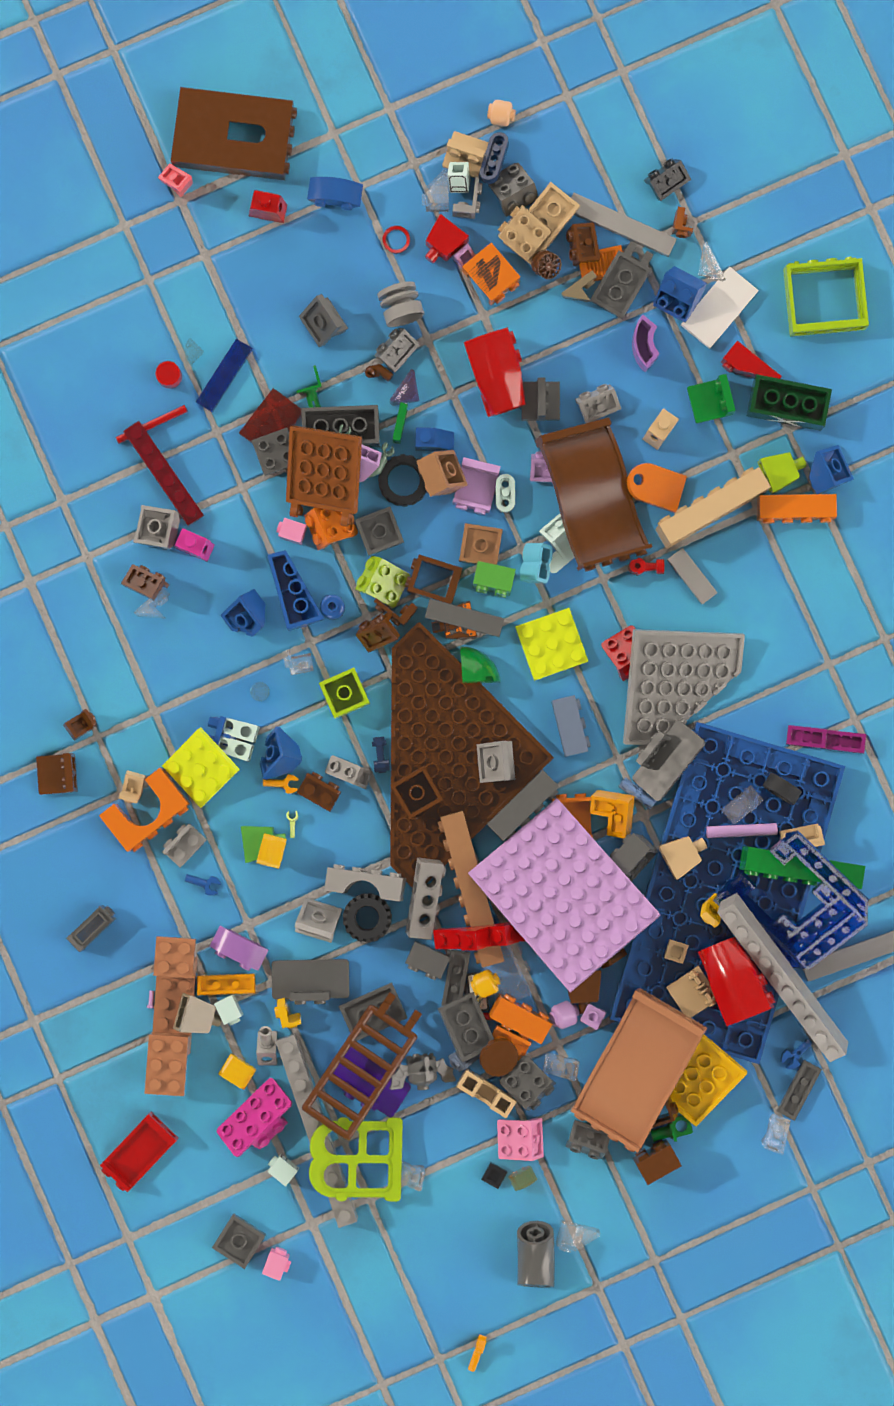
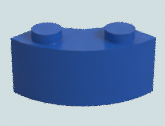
(335, 192)

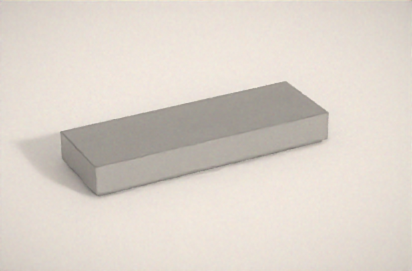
(692, 576)

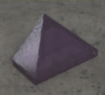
(407, 391)

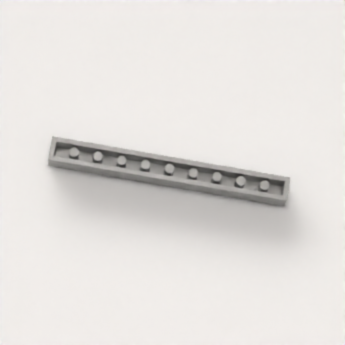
(783, 977)
(302, 1087)

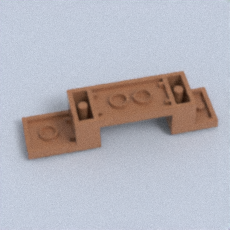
(168, 1048)

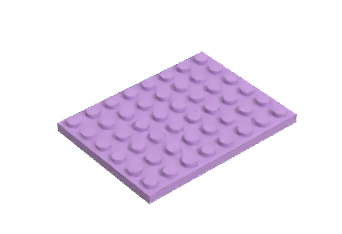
(564, 895)

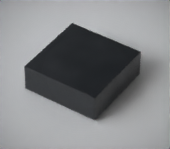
(494, 1175)

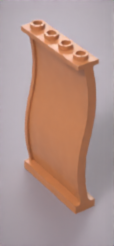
(638, 1070)

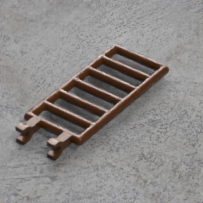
(340, 1059)

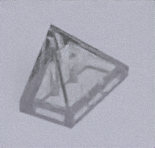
(709, 266)

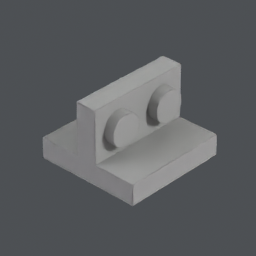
(495, 761)
(317, 920)

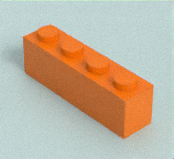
(797, 507)

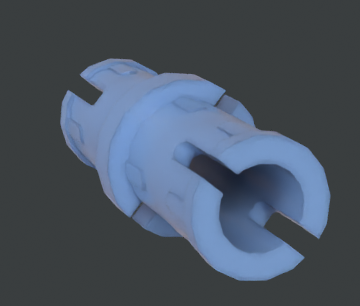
(639, 795)

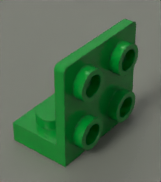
(711, 399)

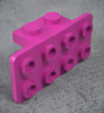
(256, 1119)

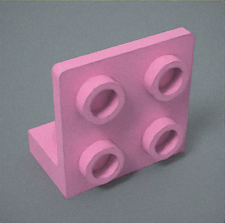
(520, 1139)

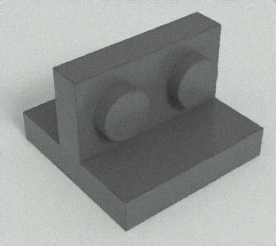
(322, 320)
(541, 401)

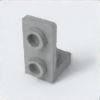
(465, 210)
(348, 772)

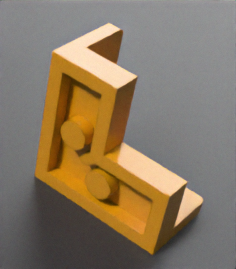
(617, 808)

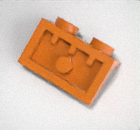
(519, 1041)

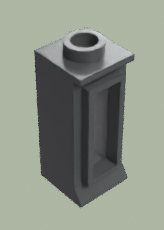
(91, 927)

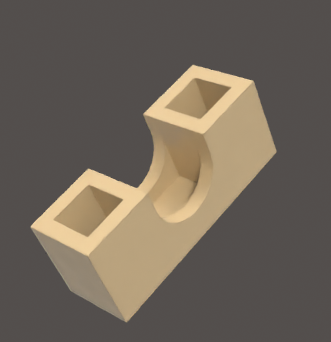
(486, 1092)

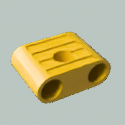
(271, 851)
(237, 1071)

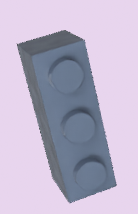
(570, 725)

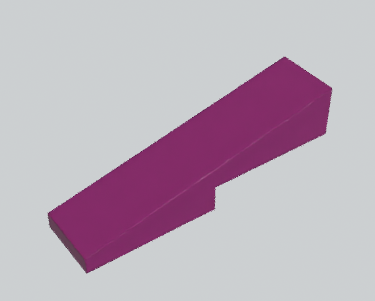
(826, 739)

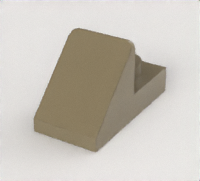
(576, 292)

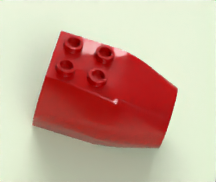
(497, 371)
(735, 981)

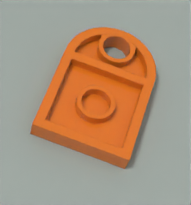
(658, 486)

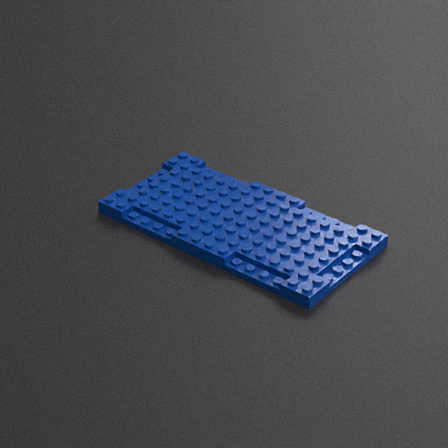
(707, 785)

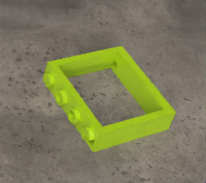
(830, 264)

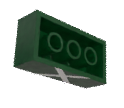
(789, 402)

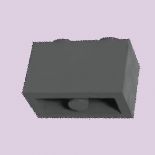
(428, 960)

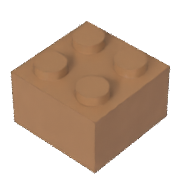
(441, 473)

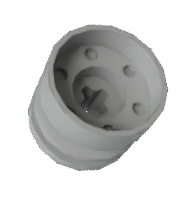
(401, 304)

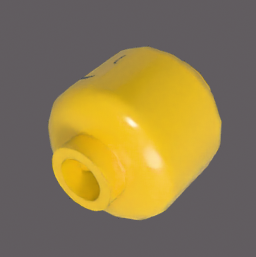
(485, 983)

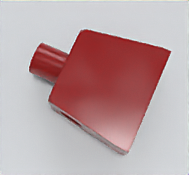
(266, 206)
(444, 240)

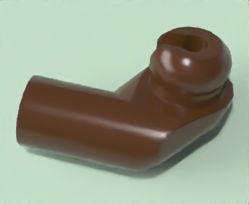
(378, 370)

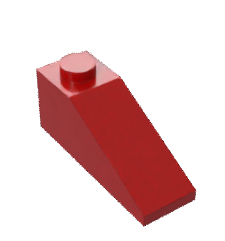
(745, 363)

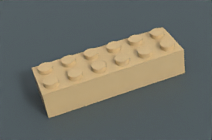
(712, 508)

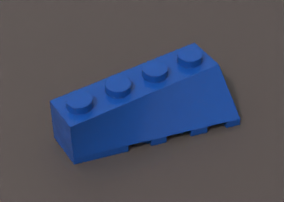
(295, 599)

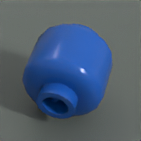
(337, 612)

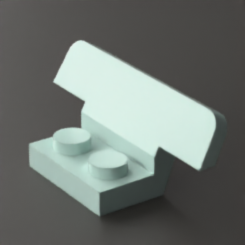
(556, 536)

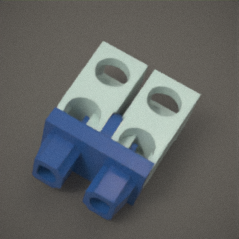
(226, 733)

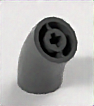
(535, 1255)

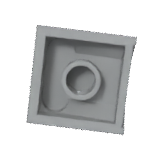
(157, 527)

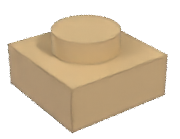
(676, 951)

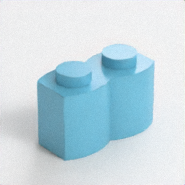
(536, 563)

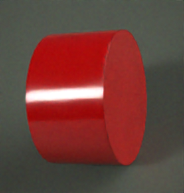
(168, 374)

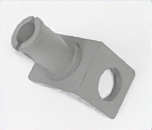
(266, 1046)

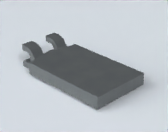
(622, 282)

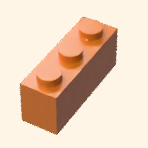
(521, 1018)

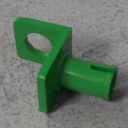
(310, 392)
(671, 1131)

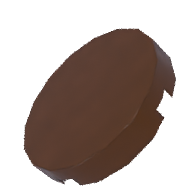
(498, 1057)

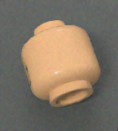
(501, 113)

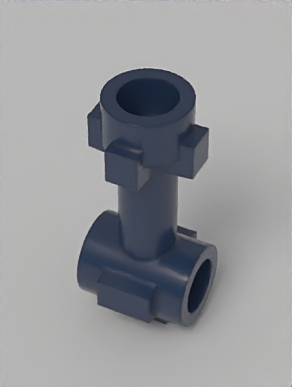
(381, 764)

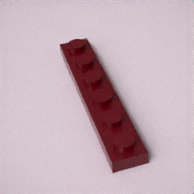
(163, 473)

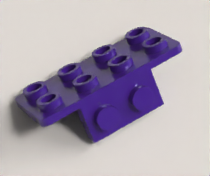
(389, 1100)

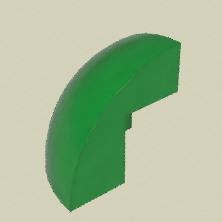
(477, 667)

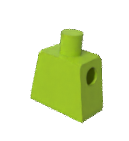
(781, 470)

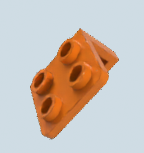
(327, 527)

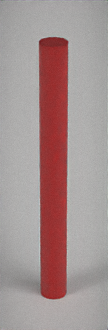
(157, 421)

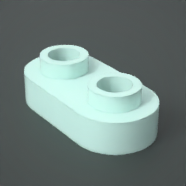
(505, 493)

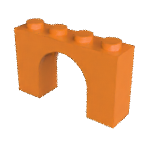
(171, 803)

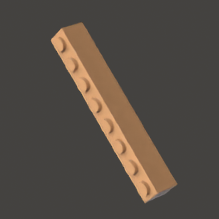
(472, 897)

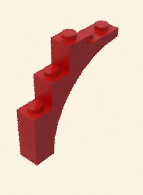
(476, 937)

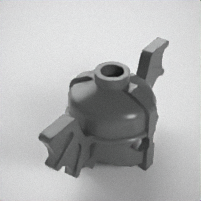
(421, 1072)

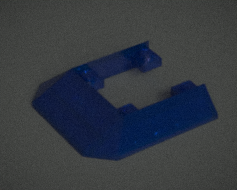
(825, 927)

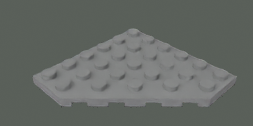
(675, 677)

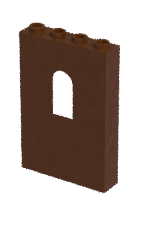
(203, 128)

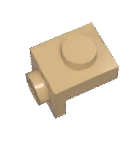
(132, 787)

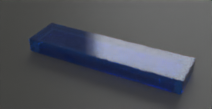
(224, 375)

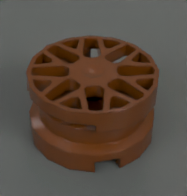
(545, 264)

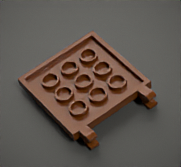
(323, 471)

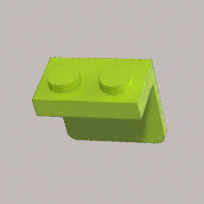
(382, 581)

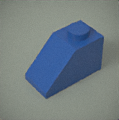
(434, 439)

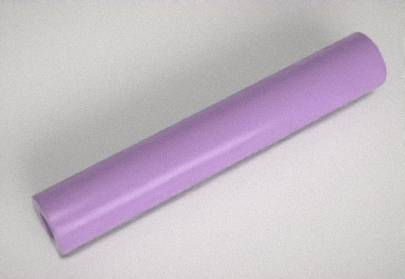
(741, 830)

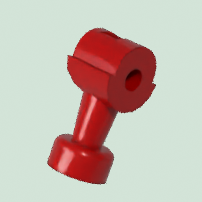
(639, 566)

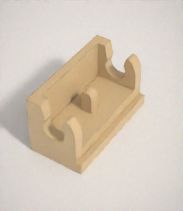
(811, 832)

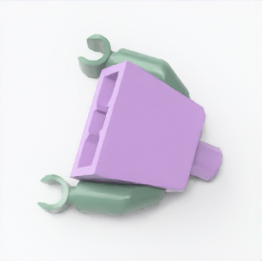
(371, 459)

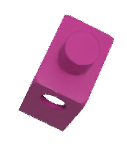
(194, 545)

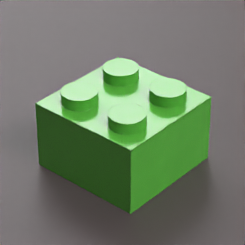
(493, 579)

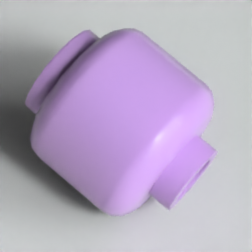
(564, 1015)

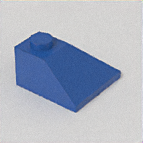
(829, 470)

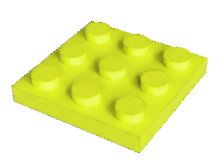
(551, 644)
(200, 767)

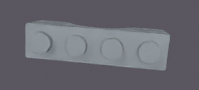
(389, 887)

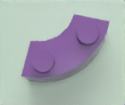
(643, 345)
(239, 948)

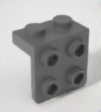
(514, 188)
(527, 1083)

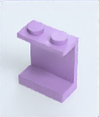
(481, 486)

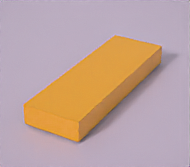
(226, 984)

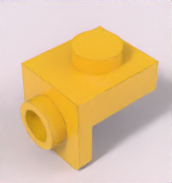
(709, 912)
(287, 1020)

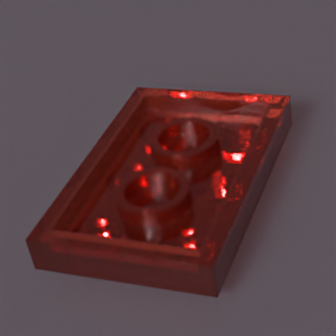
(271, 416)

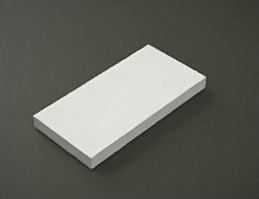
(719, 308)

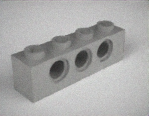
(425, 869)

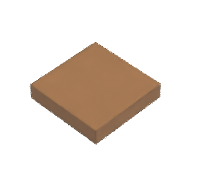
(480, 544)

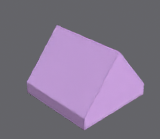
(463, 255)

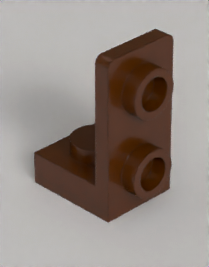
(407, 612)

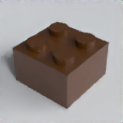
(416, 792)
(656, 1161)

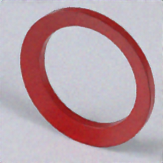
(396, 228)

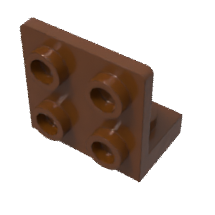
(57, 774)

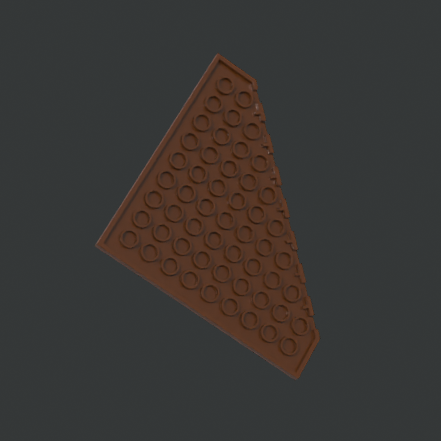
(438, 727)

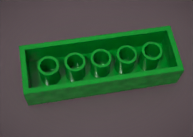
(763, 861)

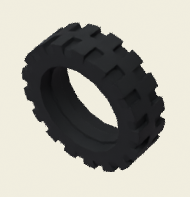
(390, 496)

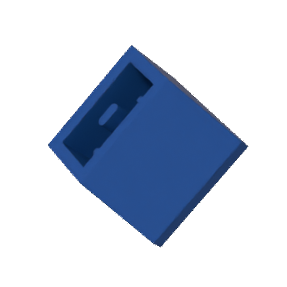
(679, 293)

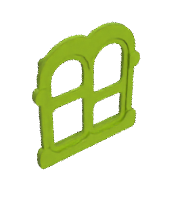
(393, 1159)

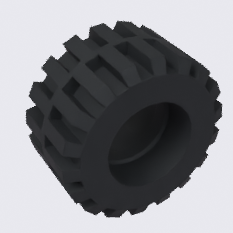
(352, 926)

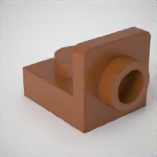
(680, 223)

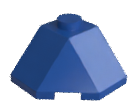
(246, 614)
(281, 755)

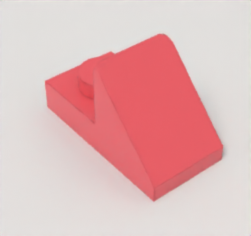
(176, 179)

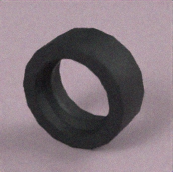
(782, 789)

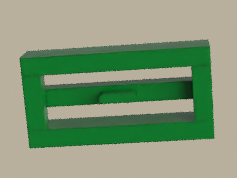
(400, 422)

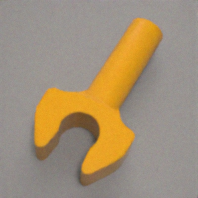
(282, 783)
(479, 1348)

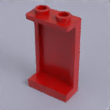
(138, 1152)

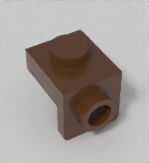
(80, 724)

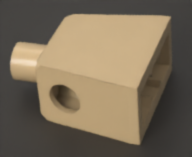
(660, 429)
(682, 855)

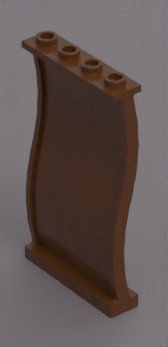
(593, 494)

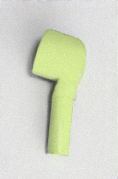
(292, 824)

